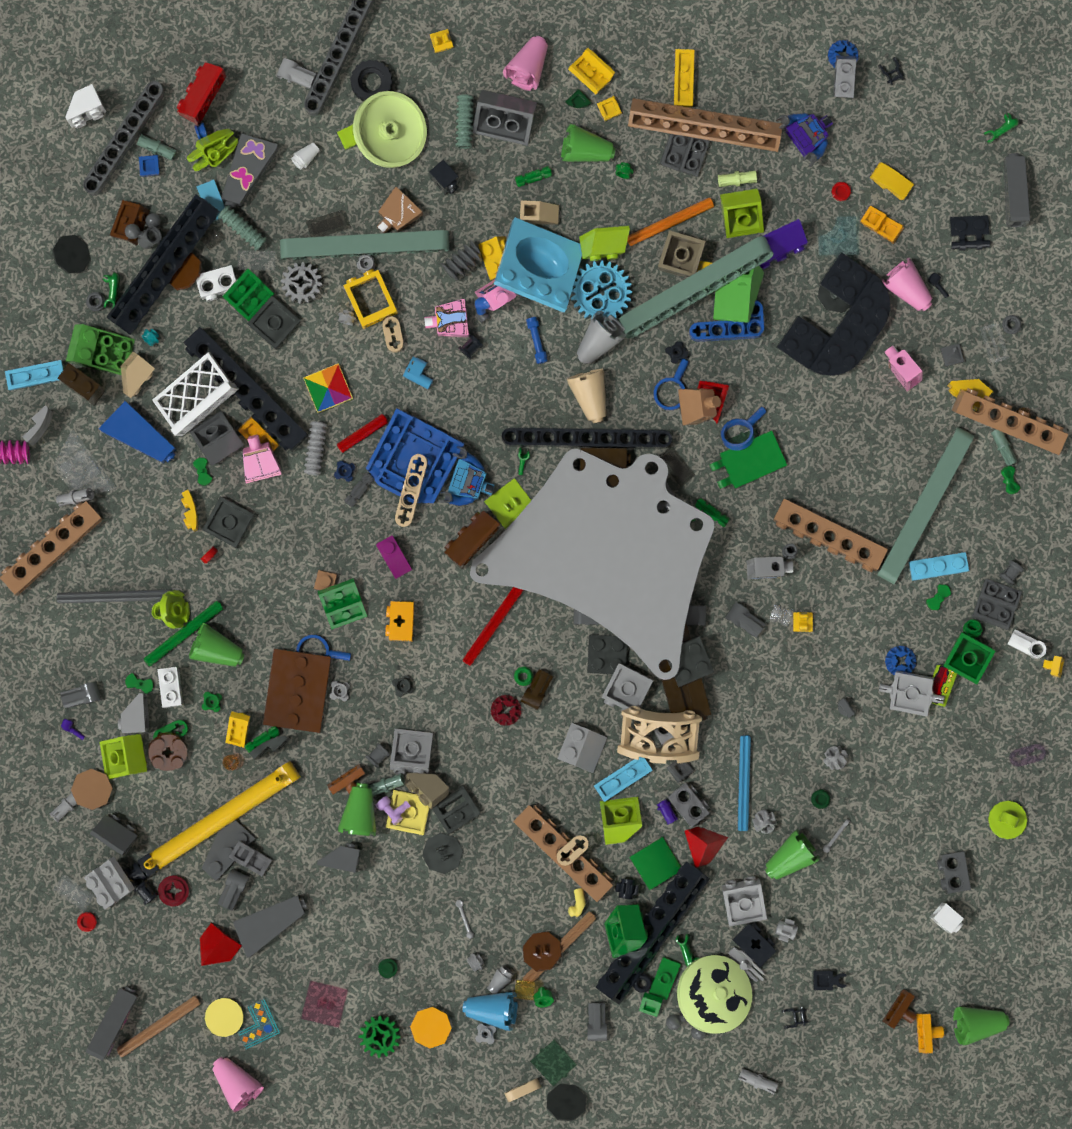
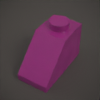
(393, 557)

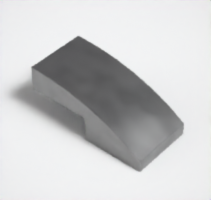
(250, 858)

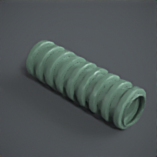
(464, 121)
(242, 227)

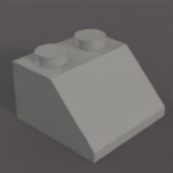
(135, 717)
(582, 748)

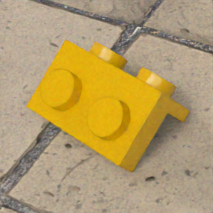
(592, 71)
(492, 253)

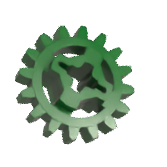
(389, 1032)

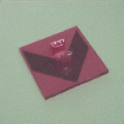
(324, 1004)

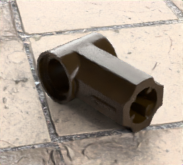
(535, 693)

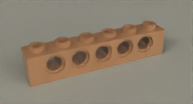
(1053, 443)
(91, 520)
(876, 552)
(524, 821)

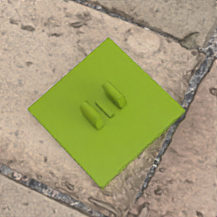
(508, 503)

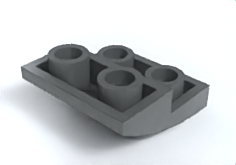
(684, 154)
(996, 604)

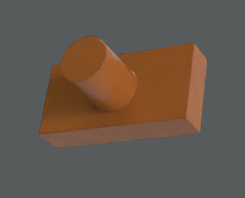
(346, 780)

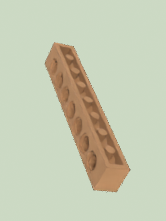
(705, 125)

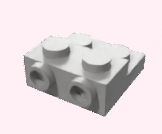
(626, 688)
(411, 751)
(109, 883)
(744, 901)

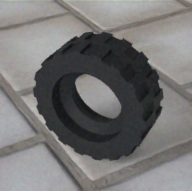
(370, 67)

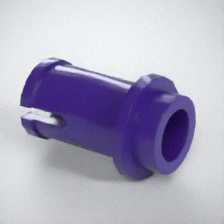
(667, 811)

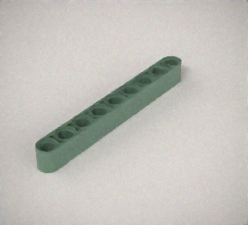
(364, 244)
(696, 287)
(925, 505)

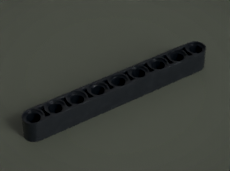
(595, 434)

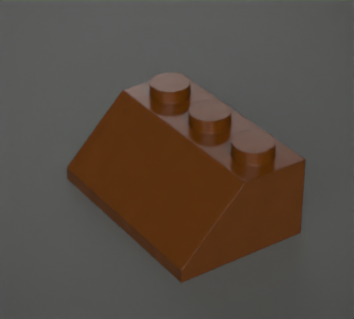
(471, 538)

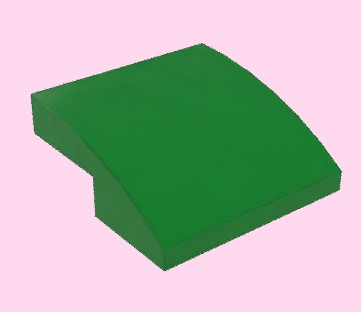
(247, 294)
(342, 603)
(655, 863)

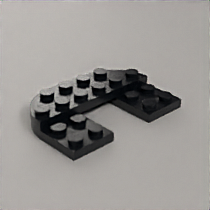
(855, 332)

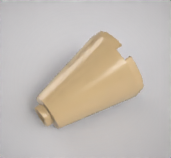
(590, 393)

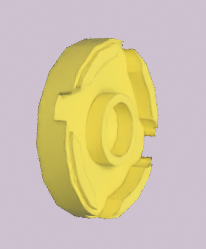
(224, 1017)

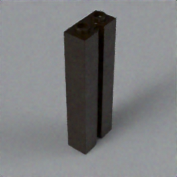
(686, 697)

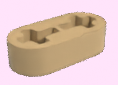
(388, 335)
(576, 853)
(522, 1090)

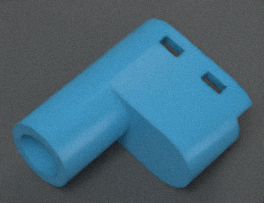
(415, 373)

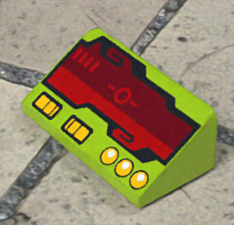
(943, 683)

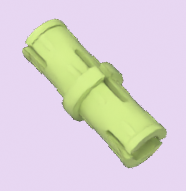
(737, 178)

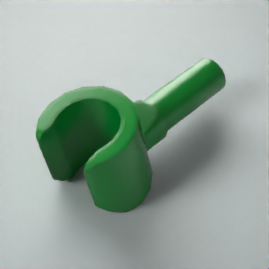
(523, 458)

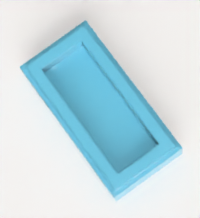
(210, 193)

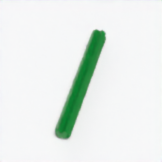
(183, 633)

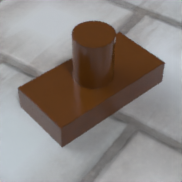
(900, 1010)

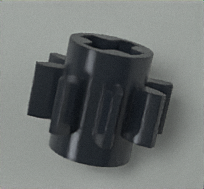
(626, 889)

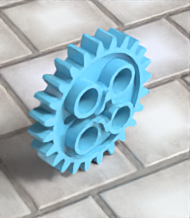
(592, 276)

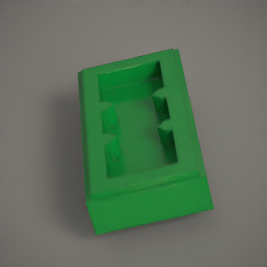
(664, 978)

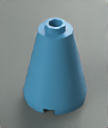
(493, 1009)

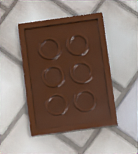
(297, 690)

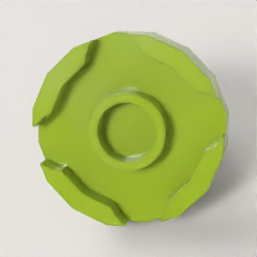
(173, 609)
(1007, 819)

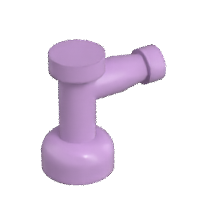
(395, 815)

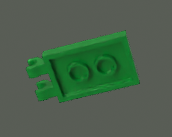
(750, 463)

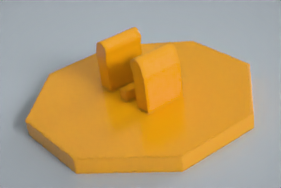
(430, 1027)

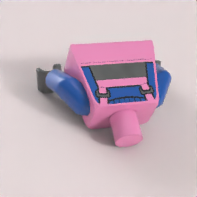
(491, 298)

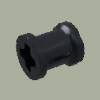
(470, 347)
(145, 892)

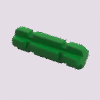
(533, 176)
(712, 512)
(272, 733)

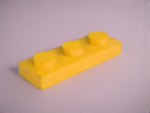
(684, 77)

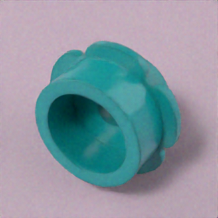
(150, 337)

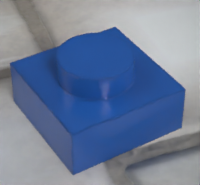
(149, 165)

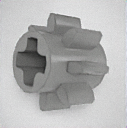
(835, 758)
(764, 821)
(786, 930)

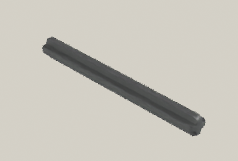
(110, 596)

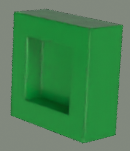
(650, 1004)

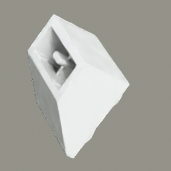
(84, 106)

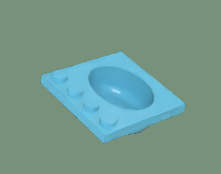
(539, 265)

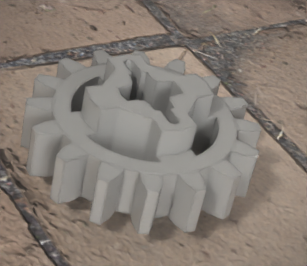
(289, 281)

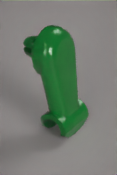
(1006, 127)
(113, 281)
(688, 956)

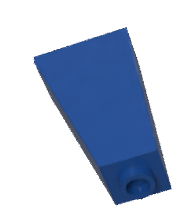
(137, 433)

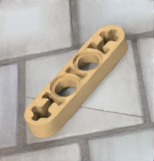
(408, 489)

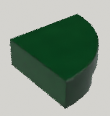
(578, 100)

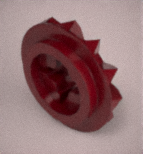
(503, 719)
(167, 898)

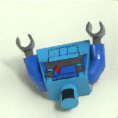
(467, 481)

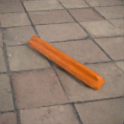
(670, 221)

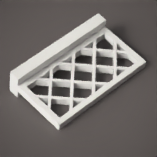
(200, 409)

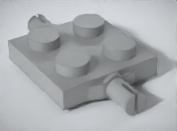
(912, 693)

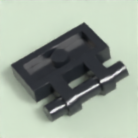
(969, 226)

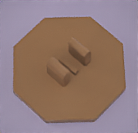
(91, 789)

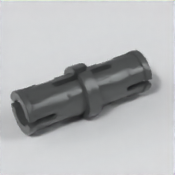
(793, 548)

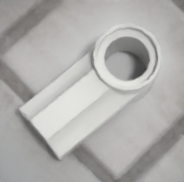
(1025, 643)

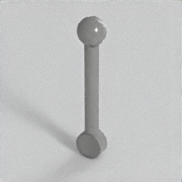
(826, 848)
(470, 934)

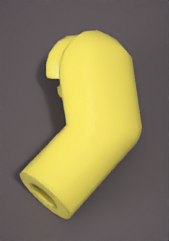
(579, 905)

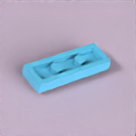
(34, 375)
(938, 566)
(622, 778)

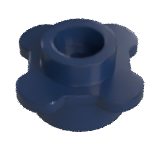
(349, 469)

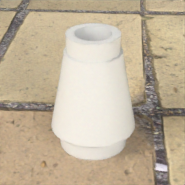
(304, 156)

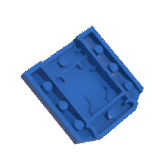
(401, 441)

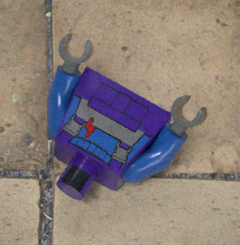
(807, 134)

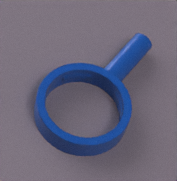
(677, 377)
(749, 423)
(334, 654)

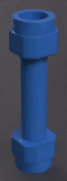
(540, 356)

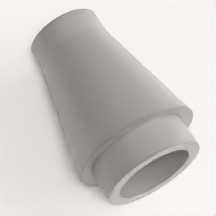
(500, 979)

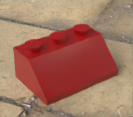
(201, 92)

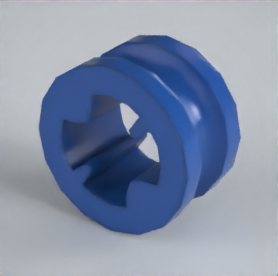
(200, 131)

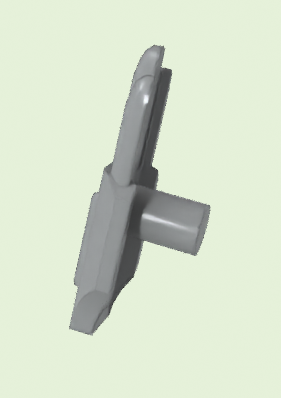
(745, 963)

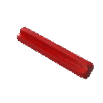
(362, 433)

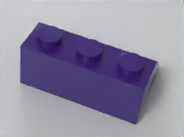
(785, 241)

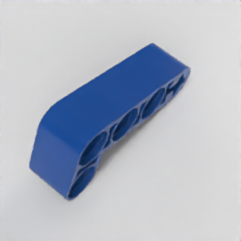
(725, 326)

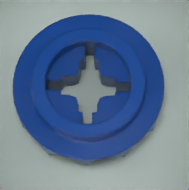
(839, 46)
(900, 651)

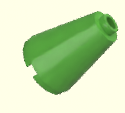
(585, 146)
(215, 648)
(359, 812)
(791, 856)
(978, 1024)

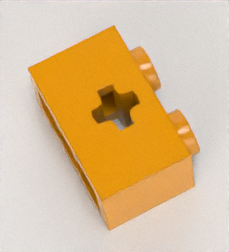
(406, 611)

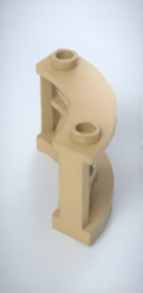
(635, 747)

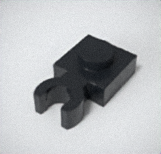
(825, 980)

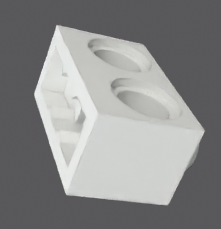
(215, 277)
(170, 687)
(947, 918)

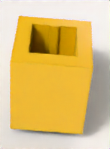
(974, 384)

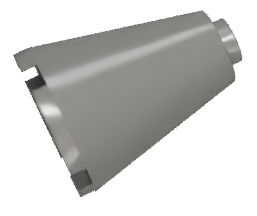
(600, 337)

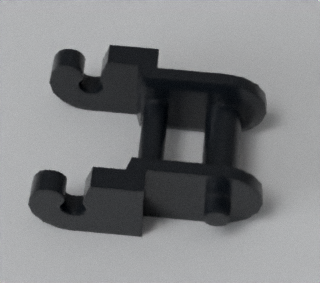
(891, 80)
(803, 1021)

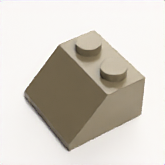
(681, 254)

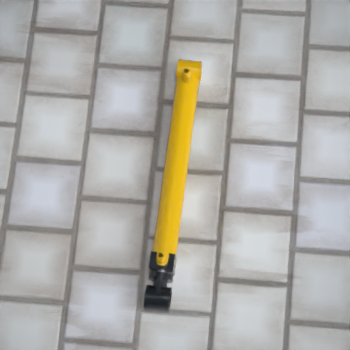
(212, 823)

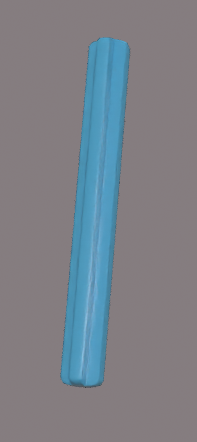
(744, 782)

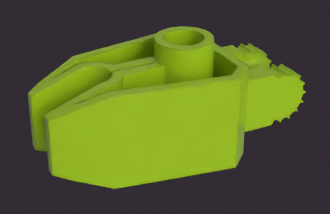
(213, 149)

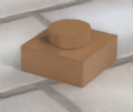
(324, 580)

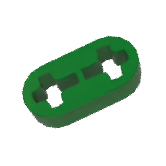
(168, 728)

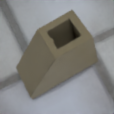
(428, 788)

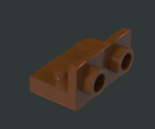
(129, 214)

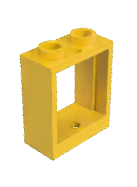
(377, 316)

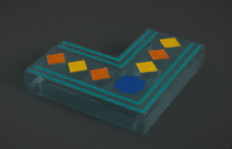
(264, 1027)

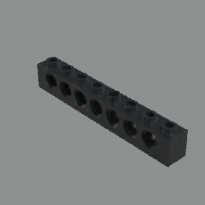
(163, 255)
(296, 435)
(662, 930)

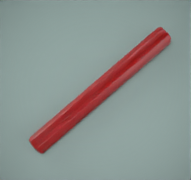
(492, 625)

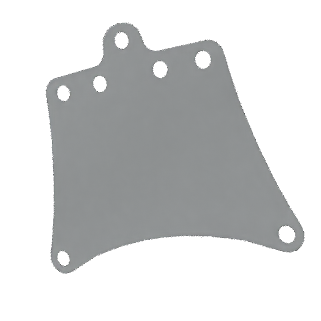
(608, 552)

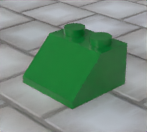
(969, 658)
(625, 930)

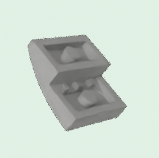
(42, 422)

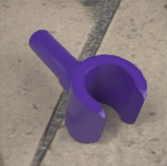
(66, 725)

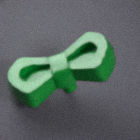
(204, 478)
(1011, 486)
(942, 592)
(133, 682)

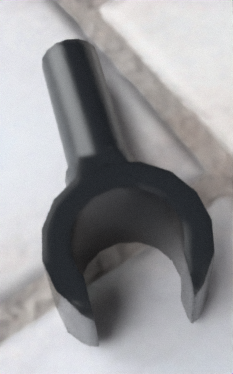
(934, 280)

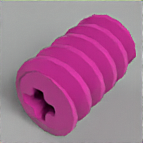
(14, 453)

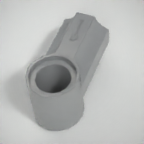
(294, 73)

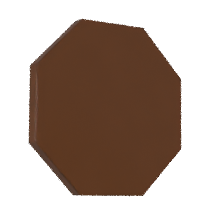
(187, 273)
(542, 951)

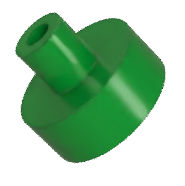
(543, 998)

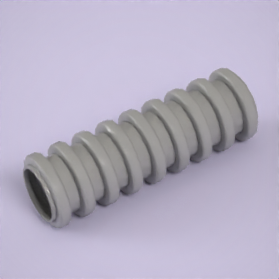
(315, 448)

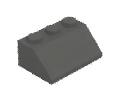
(504, 117)

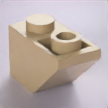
(539, 212)
(134, 373)

